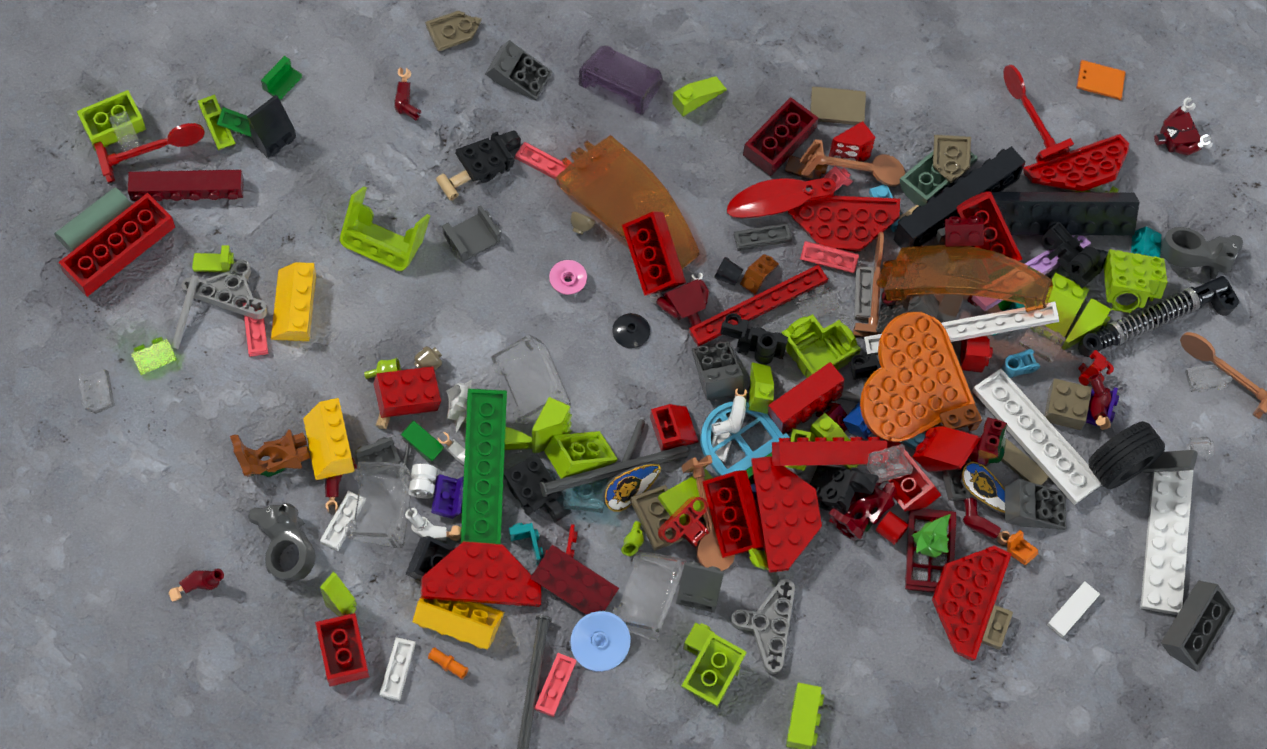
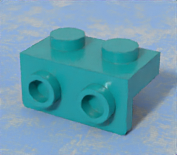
(1146, 242)

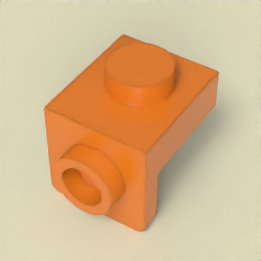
(1020, 548)

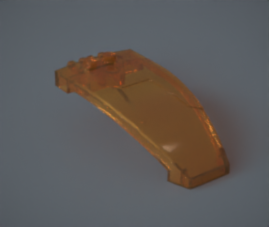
(621, 189)
(963, 272)

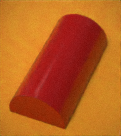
(996, 233)

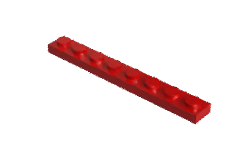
(760, 303)

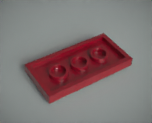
(574, 582)

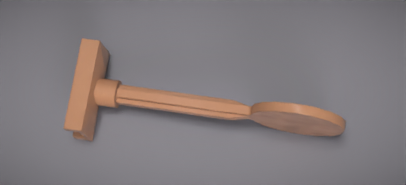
(884, 167)
(869, 329)
(1203, 350)
(708, 547)

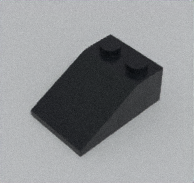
(271, 127)
(426, 556)

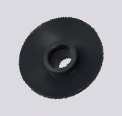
(627, 337)

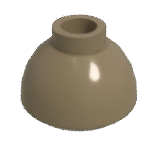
(581, 222)

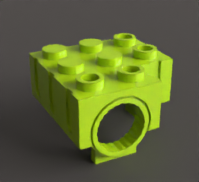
(1133, 274)
(816, 346)

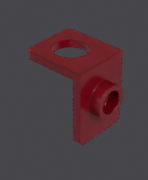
(836, 413)

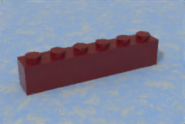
(186, 184)

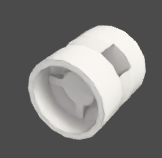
(422, 483)

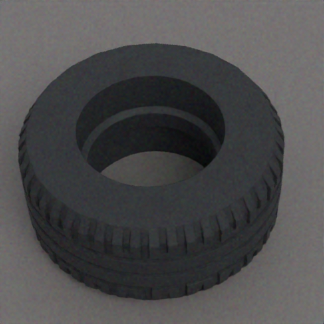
(1126, 455)

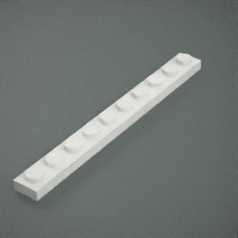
(987, 324)

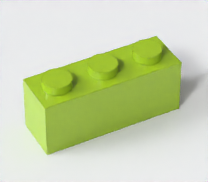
(804, 716)

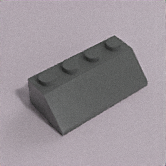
(1198, 624)

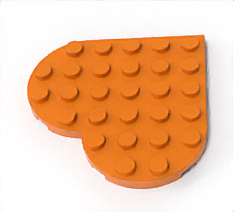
(915, 379)

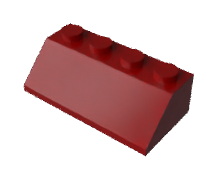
(653, 253)
(734, 513)

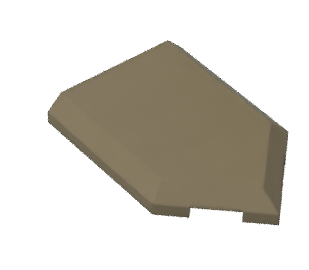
(452, 29)
(951, 155)

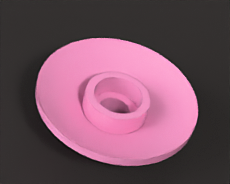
(564, 270)

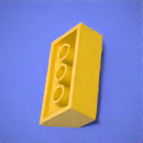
(294, 302)
(328, 440)
(459, 619)

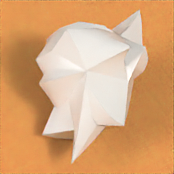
(458, 403)

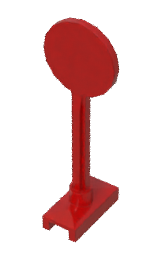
(1016, 87)
(180, 136)

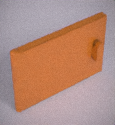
(1101, 79)

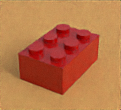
(407, 392)
(342, 649)

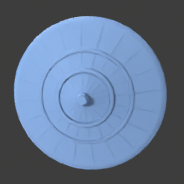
(600, 641)

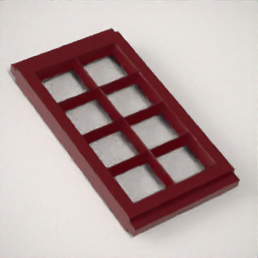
(921, 570)

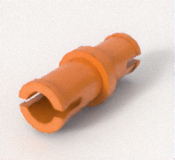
(448, 663)

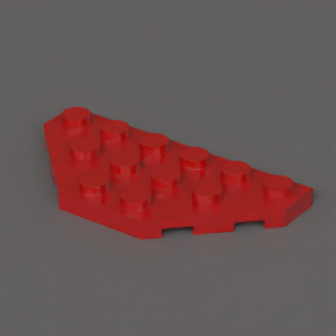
(1082, 167)
(846, 220)
(786, 513)
(482, 576)
(967, 597)

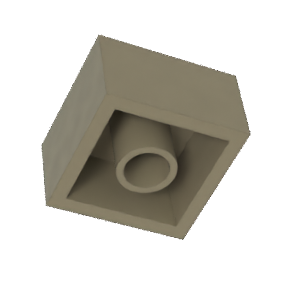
(1067, 404)

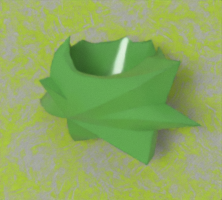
(933, 537)

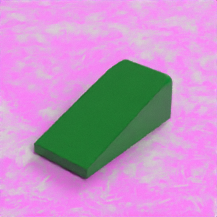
(422, 441)

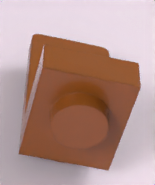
(757, 272)
(962, 417)

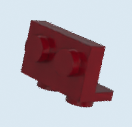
(964, 231)

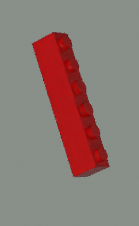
(824, 452)

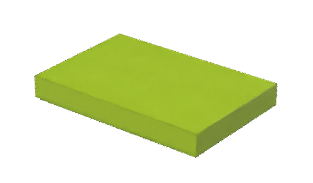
(679, 494)

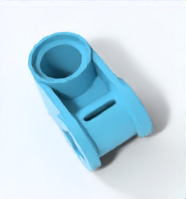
(1023, 364)

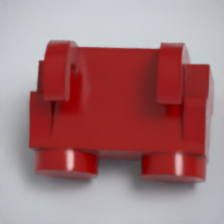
(1096, 367)

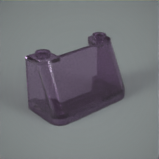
(622, 76)

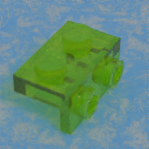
(153, 355)

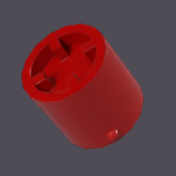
(892, 527)

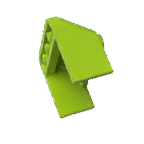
(377, 242)

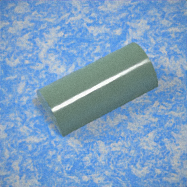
(925, 181)
(92, 219)

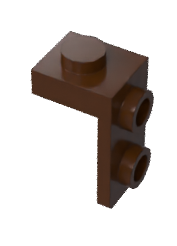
(795, 167)

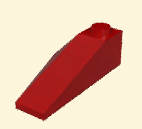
(914, 489)

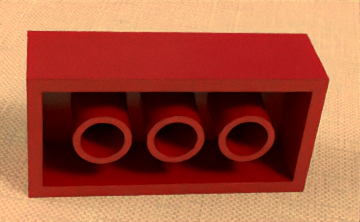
(806, 398)

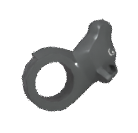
(1217, 253)
(283, 528)

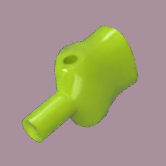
(384, 366)
(633, 540)

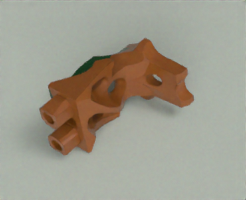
(282, 454)

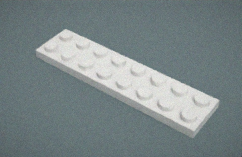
(1037, 436)
(1167, 541)

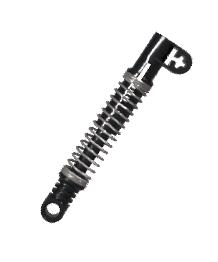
(1190, 299)

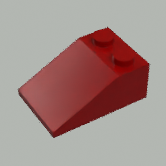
(945, 449)

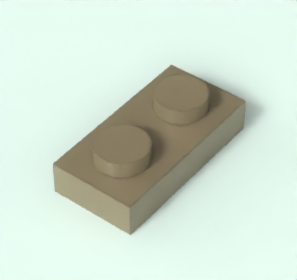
(997, 627)

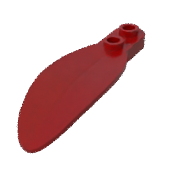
(778, 196)

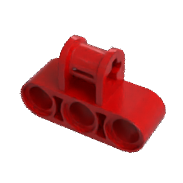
(693, 529)

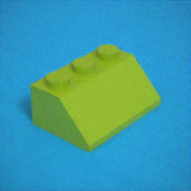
(552, 421)

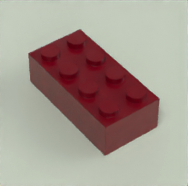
(780, 136)

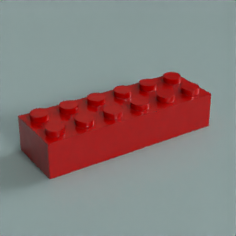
(117, 244)

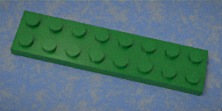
(484, 466)

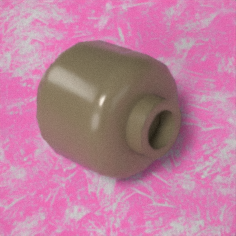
(428, 358)

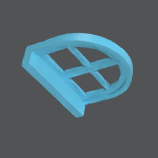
(720, 413)

